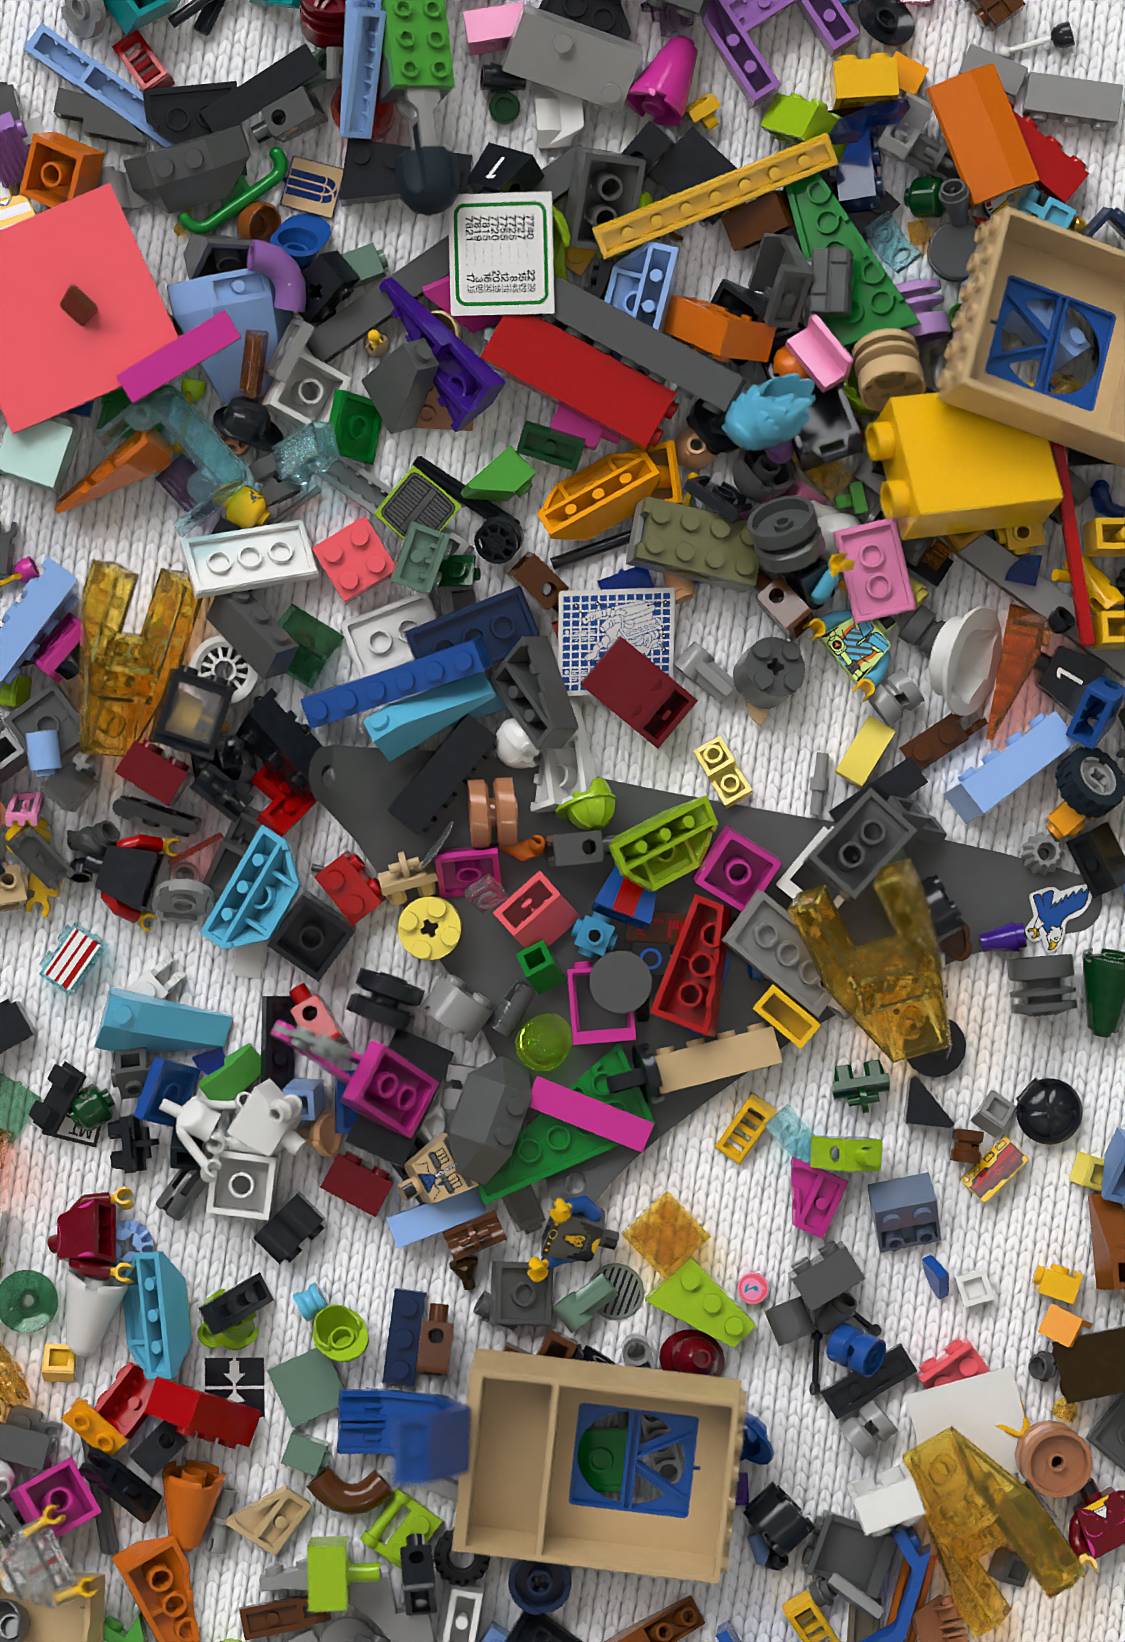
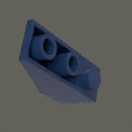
(857, 174)

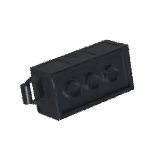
(831, 429)

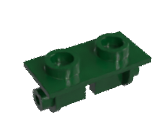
(459, 571)

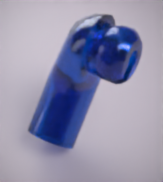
(1103, 502)

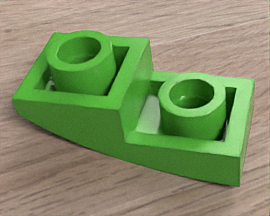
(235, 1076)

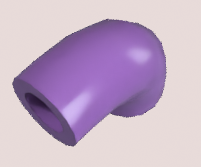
(282, 270)

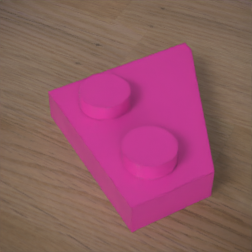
(814, 1197)

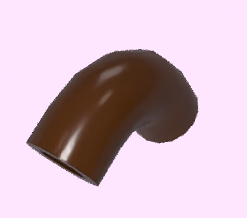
(348, 1497)

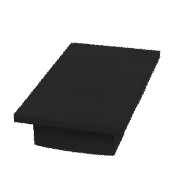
(65, 1086)

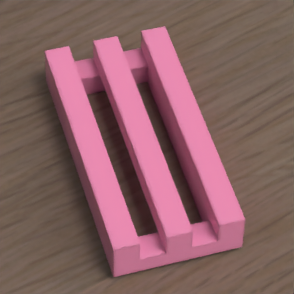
(34, 815)

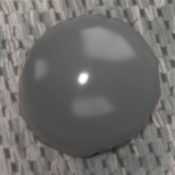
(13, 1621)

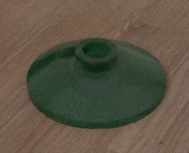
(17, 1314)

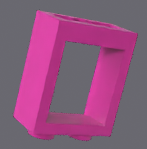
(593, 1036)

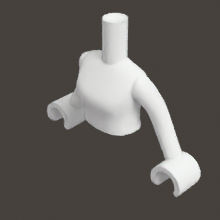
(198, 1120)

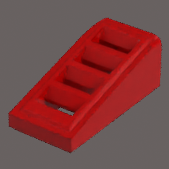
(156, 77)

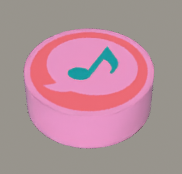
(752, 1287)

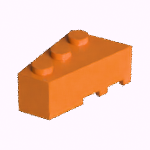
(718, 331)

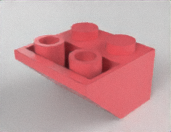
(536, 912)

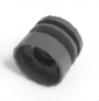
(1042, 984)

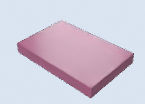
(880, 576)

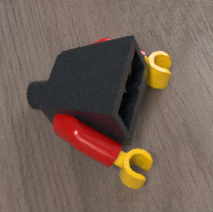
(129, 875)

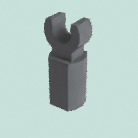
(7, 549)

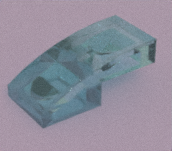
(791, 1133)

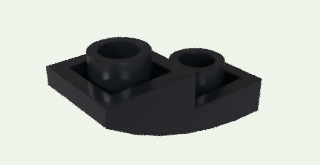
(600, 277)

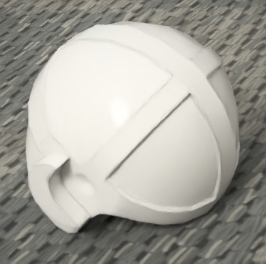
(514, 746)

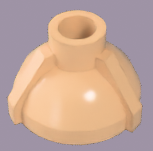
(687, 456)
(321, 1135)

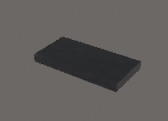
(380, 1140)

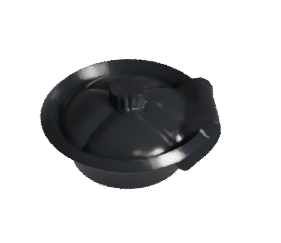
(1049, 1111)

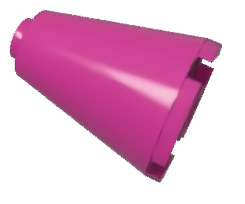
(665, 83)

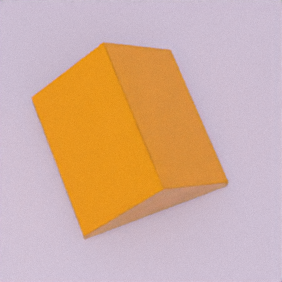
(665, 460)

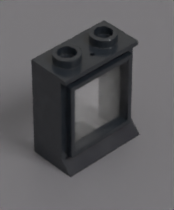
(191, 712)

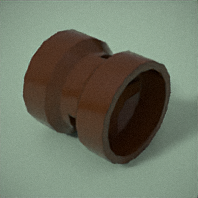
(966, 1146)

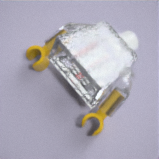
(38, 1567)

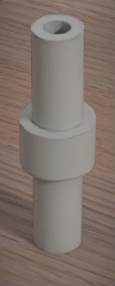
(819, 784)

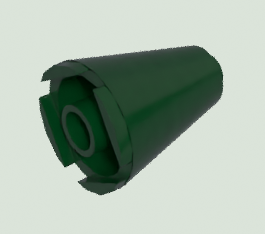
(1104, 990)

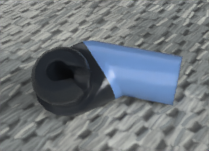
(765, 1555)

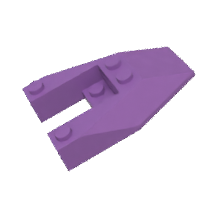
(732, 20)

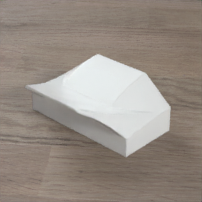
(557, 117)

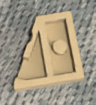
(271, 1518)

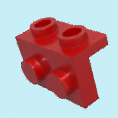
(351, 886)
(126, 1400)

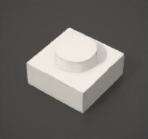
(974, 1287)

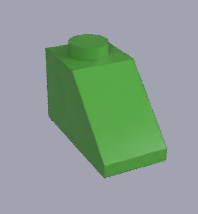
(501, 479)

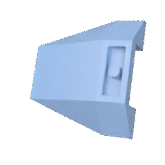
(249, 304)

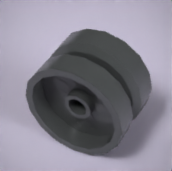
(786, 534)

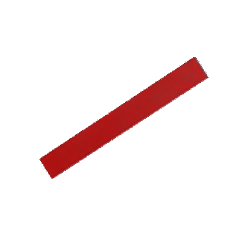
(1073, 549)

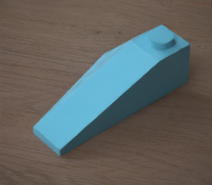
(158, 1024)

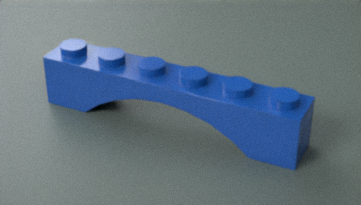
(396, 682)

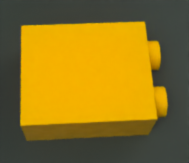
(959, 469)

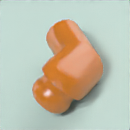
(526, 849)

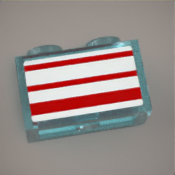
(72, 958)

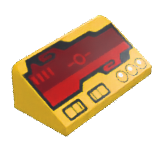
(995, 1169)

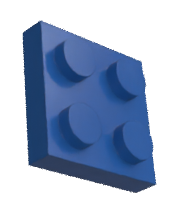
(169, 1081)

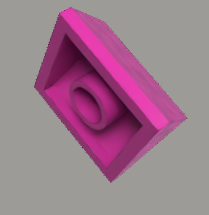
(464, 866)

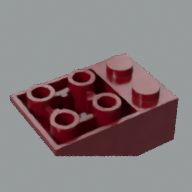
(639, 692)

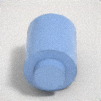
(43, 752)

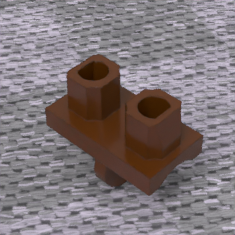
(474, 1235)

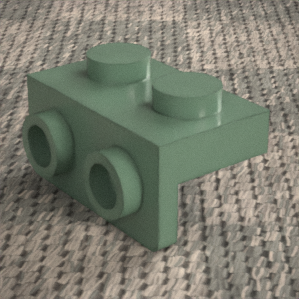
(421, 558)

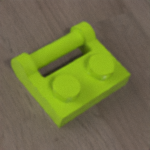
(418, 1520)

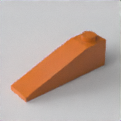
(127, 464)
(161, 1587)

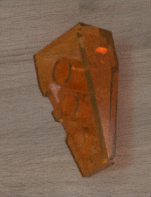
(1021, 648)

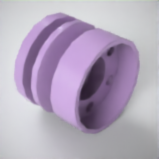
(921, 299)

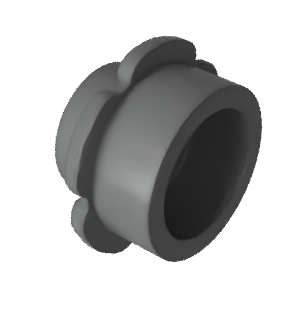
(1042, 1366)
(821, 1592)

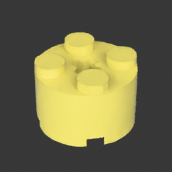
(413, 920)

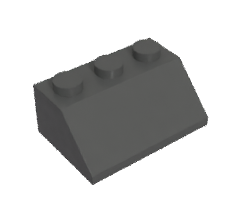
(600, 190)

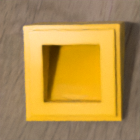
(58, 1363)

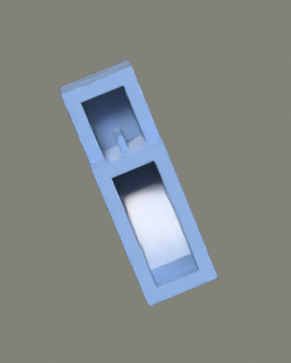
(433, 1218)

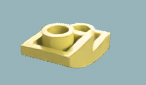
(865, 752)
(723, 772)

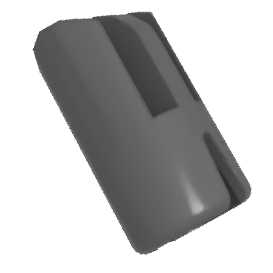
(181, 1193)

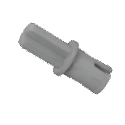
(85, 760)

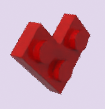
(286, 805)

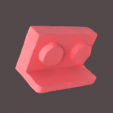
(956, 1364)

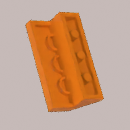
(982, 134)

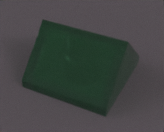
(315, 641)

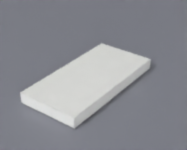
(249, 558)

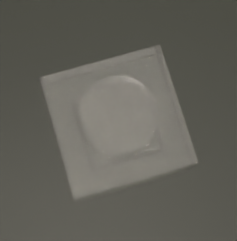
(485, 893)

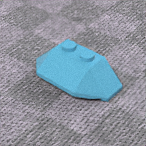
(256, 894)
(156, 1315)

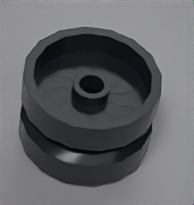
(386, 997)

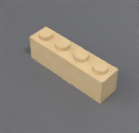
(718, 1059)

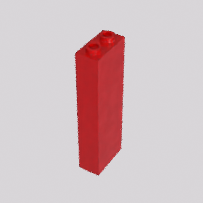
(581, 379)

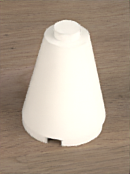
(90, 1309)

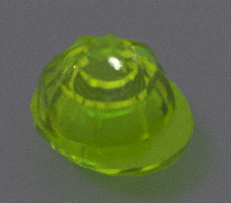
(544, 1042)

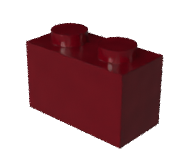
(357, 1183)

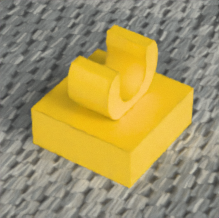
(702, 110)

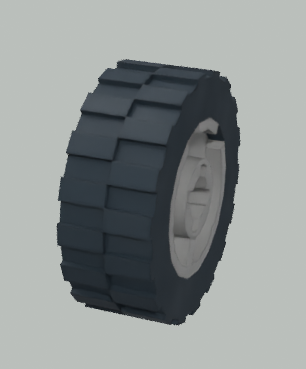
(1090, 782)

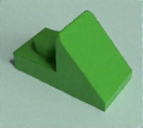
(115, 1633)

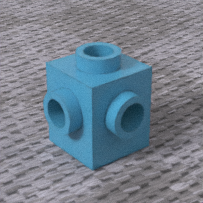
(582, 929)

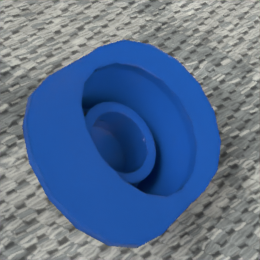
(302, 237)

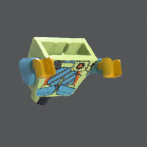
(856, 647)

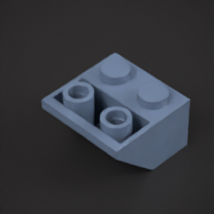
(904, 1212)

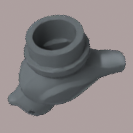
(94, 838)

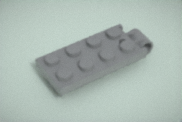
(773, 946)

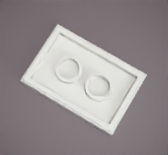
(378, 636)

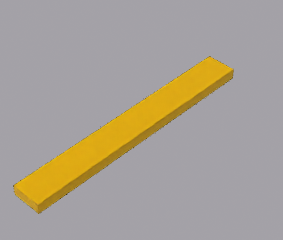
(715, 195)

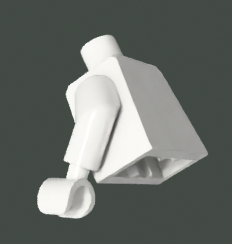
(263, 1124)

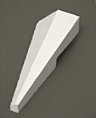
(564, 769)

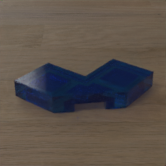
(854, 126)

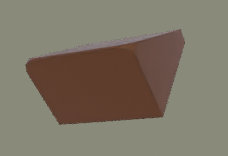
(78, 305)

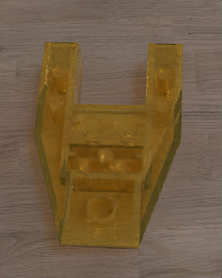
(127, 671)
(888, 984)
(976, 1509)

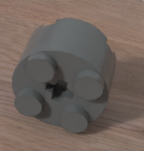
(769, 672)

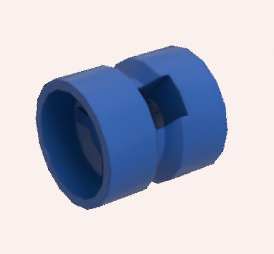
(856, 1350)

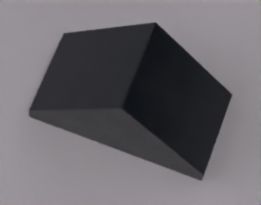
(922, 1107)

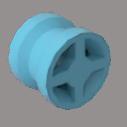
(310, 1301)

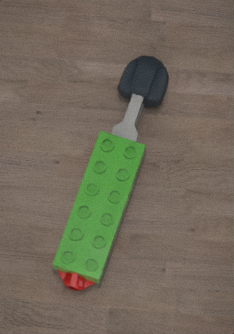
(417, 77)

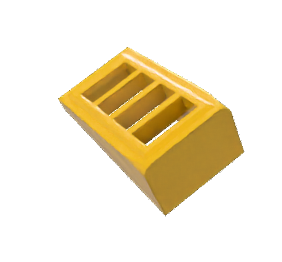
(762, 1108)
(802, 1608)

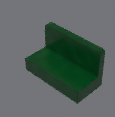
(550, 445)

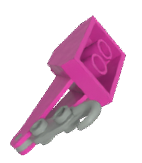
(383, 1085)

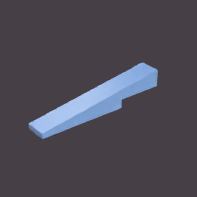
(361, 66)
(91, 78)

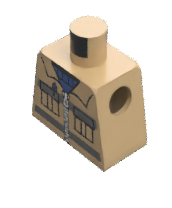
(433, 1173)

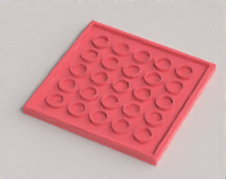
(44, 353)

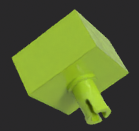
(333, 1573)

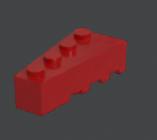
(696, 969)

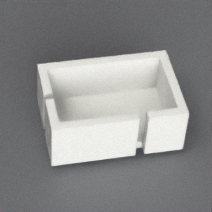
(887, 1505)

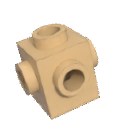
(12, 888)

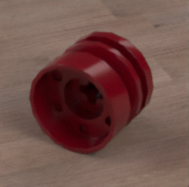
(323, 22)

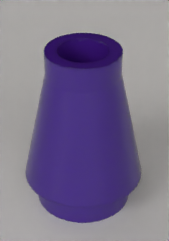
(1004, 938)

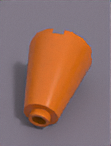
(190, 1499)

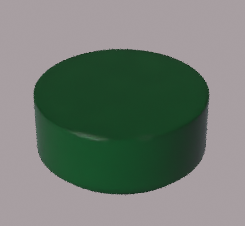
(504, 108)

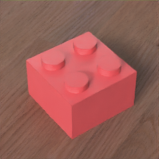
(354, 559)

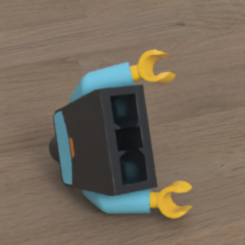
(816, 581)

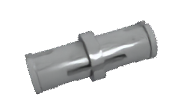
(219, 1530)

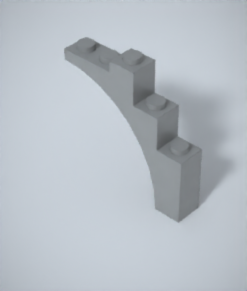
(371, 1598)

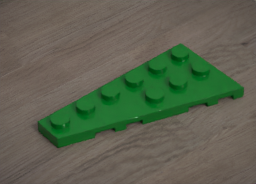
(875, 297)
(554, 1145)

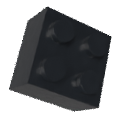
(312, 935)

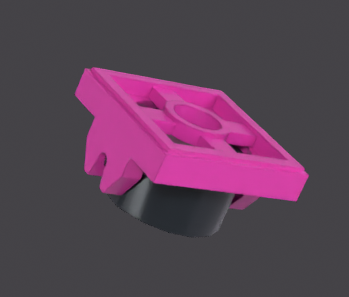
(61, 650)

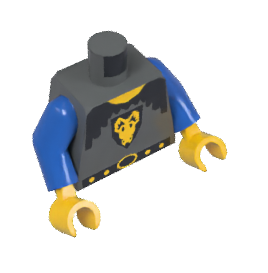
(571, 1235)

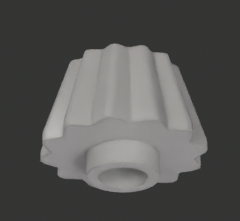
(1031, 856)

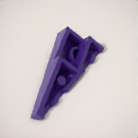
(463, 378)

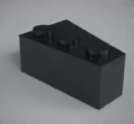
(280, 742)

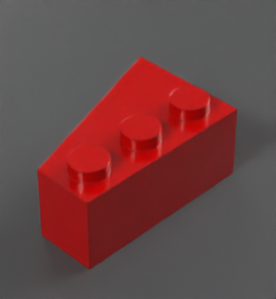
(203, 1413)

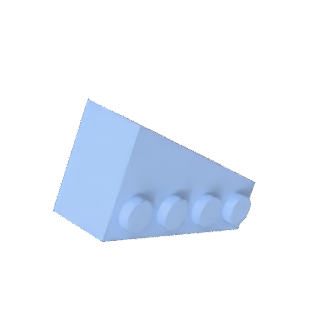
(1010, 767)

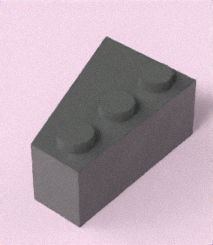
(536, 693)

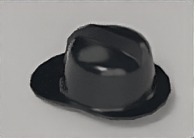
(248, 422)

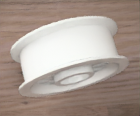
(218, 643)

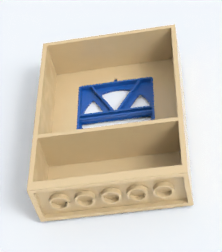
(1025, 261)
(526, 1480)

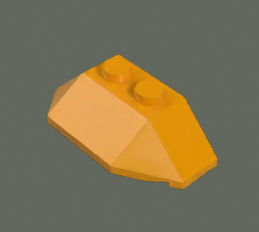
(598, 496)

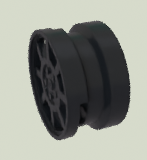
(499, 539)

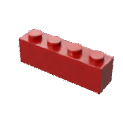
(1056, 170)

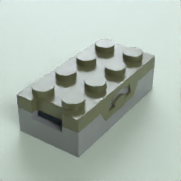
(692, 545)

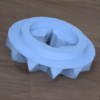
(141, 1240)

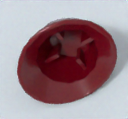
(692, 1353)

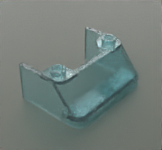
(220, 469)

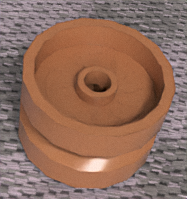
(494, 812)
(1058, 1476)

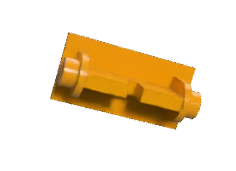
(93, 1427)

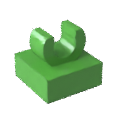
(854, 499)

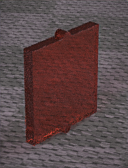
(195, 849)

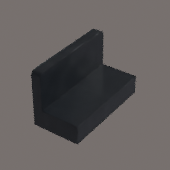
(1099, 859)

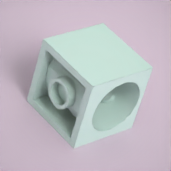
(40, 453)

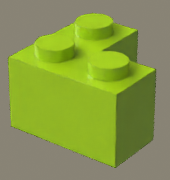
(798, 120)

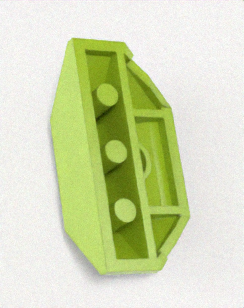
(665, 844)

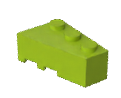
(702, 1303)

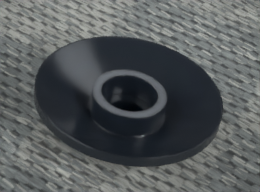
(886, 21)

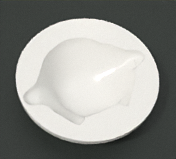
(966, 659)

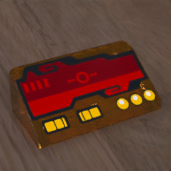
(253, 362)

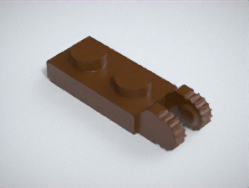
(939, 740)
(278, 1617)

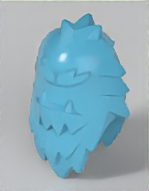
(769, 412)

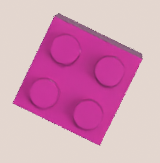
(736, 868)
(57, 1486)

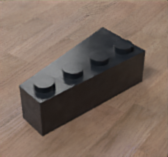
(371, 173)

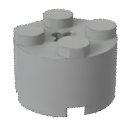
(457, 1007)

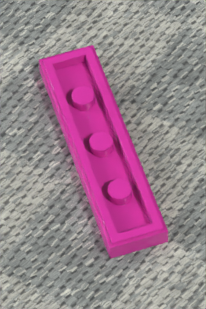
(178, 356)
(590, 1114)

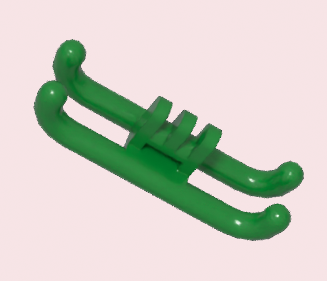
(240, 196)

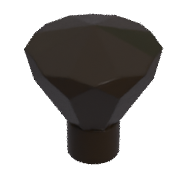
(465, 1270)

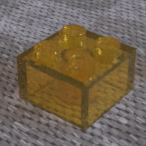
(666, 1234)

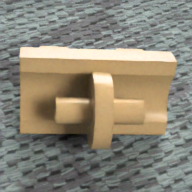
(405, 876)

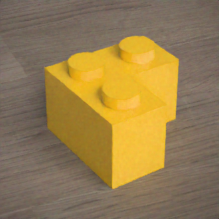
(863, 80)

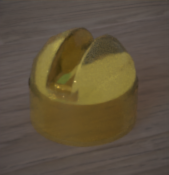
(1063, 1411)

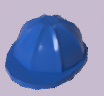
(755, 1441)

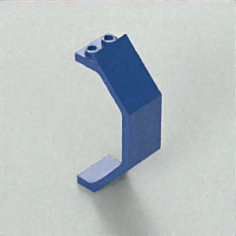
(420, 1430)
(897, 1630)

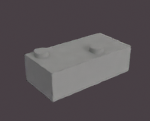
(572, 57)

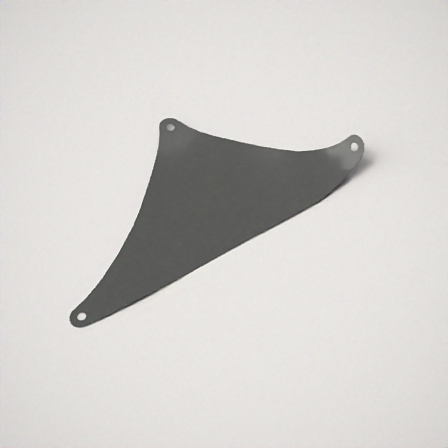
(983, 883)

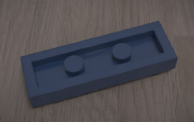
(404, 1337)

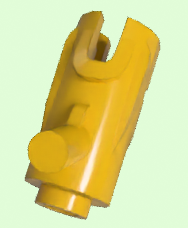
(1100, 594)

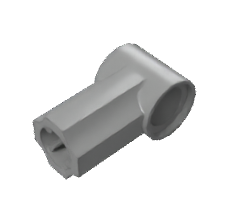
(701, 668)

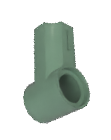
(579, 1306)

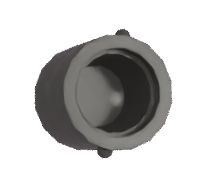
(789, 1321)

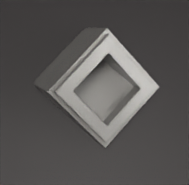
(993, 1114)

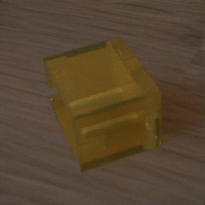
(918, 232)

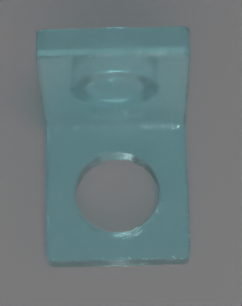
(890, 241)

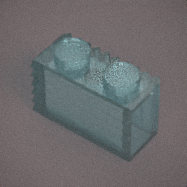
(306, 452)

